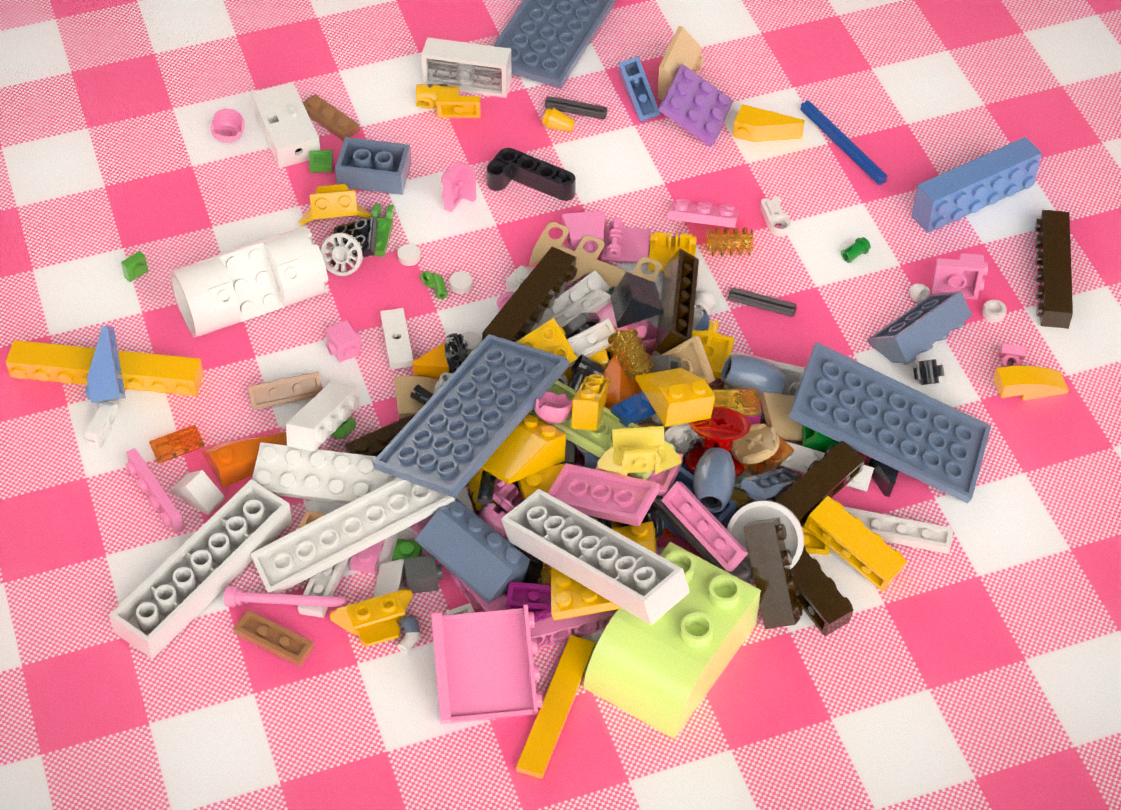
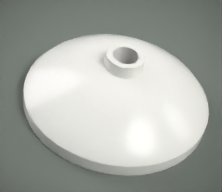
(767, 510)

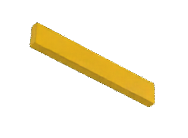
(555, 707)

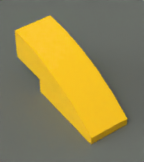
(1029, 382)

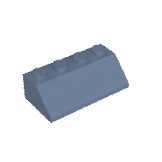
(921, 327)
(473, 551)

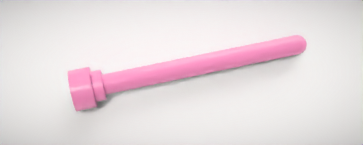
(235, 596)

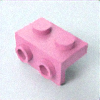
(457, 184)

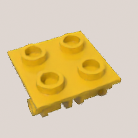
(664, 248)
(550, 338)

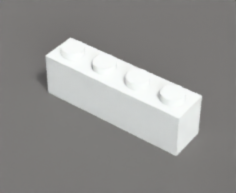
(321, 416)

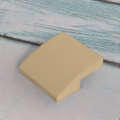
(404, 386)

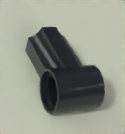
(583, 367)

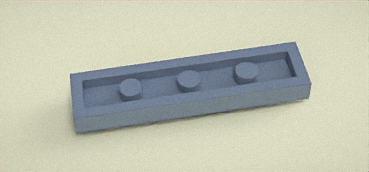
(768, 483)

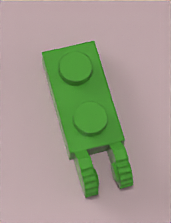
(383, 230)

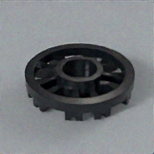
(457, 352)

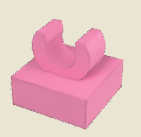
(1012, 352)

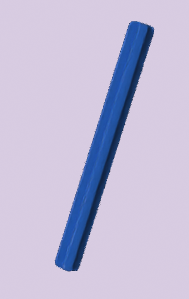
(843, 142)

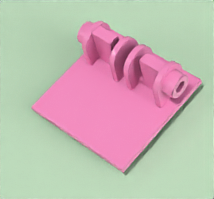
(625, 243)
(507, 495)

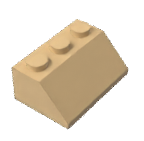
(681, 50)

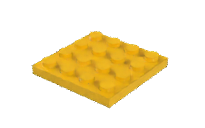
(574, 599)

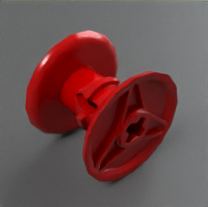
(718, 433)

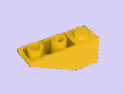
(590, 402)

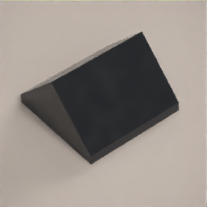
(635, 300)

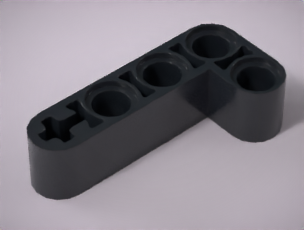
(532, 172)

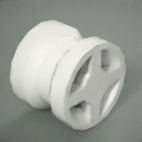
(704, 302)

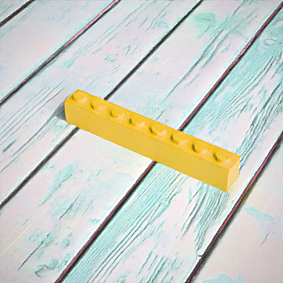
(73, 363)

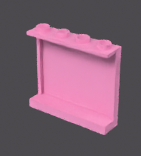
(486, 665)

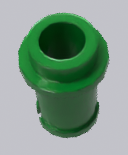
(860, 247)

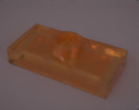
(176, 444)

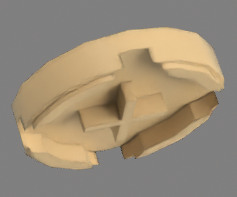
(756, 445)

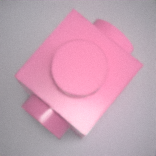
(343, 341)

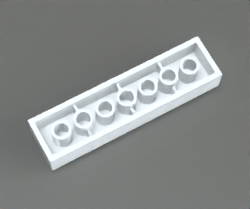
(596, 556)
(200, 569)

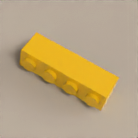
(855, 543)

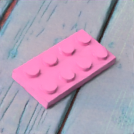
(605, 494)

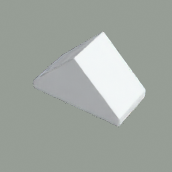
(198, 491)

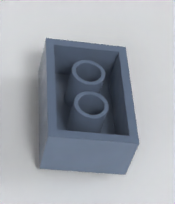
(373, 165)

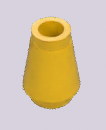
(557, 120)

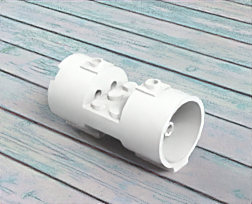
(249, 281)

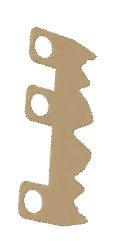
(588, 262)

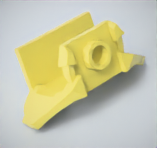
(638, 451)

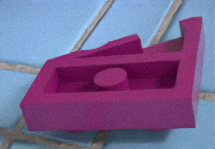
(534, 595)

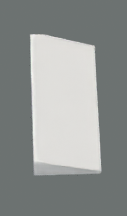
(390, 577)

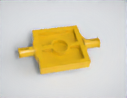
(716, 347)

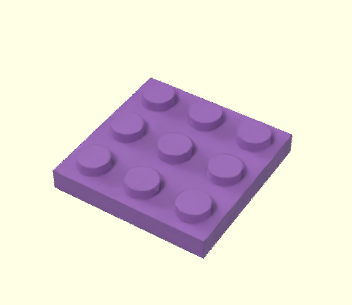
(696, 105)

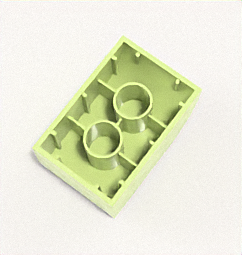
(671, 665)

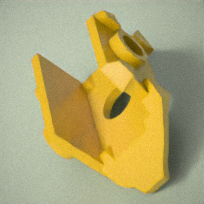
(333, 202)
(374, 618)

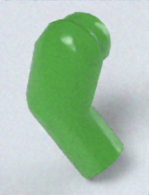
(435, 282)

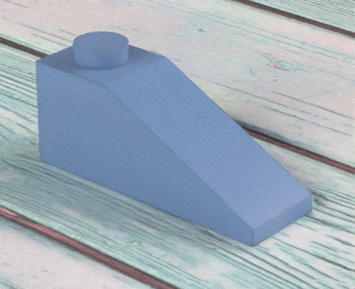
(638, 88)
(105, 373)

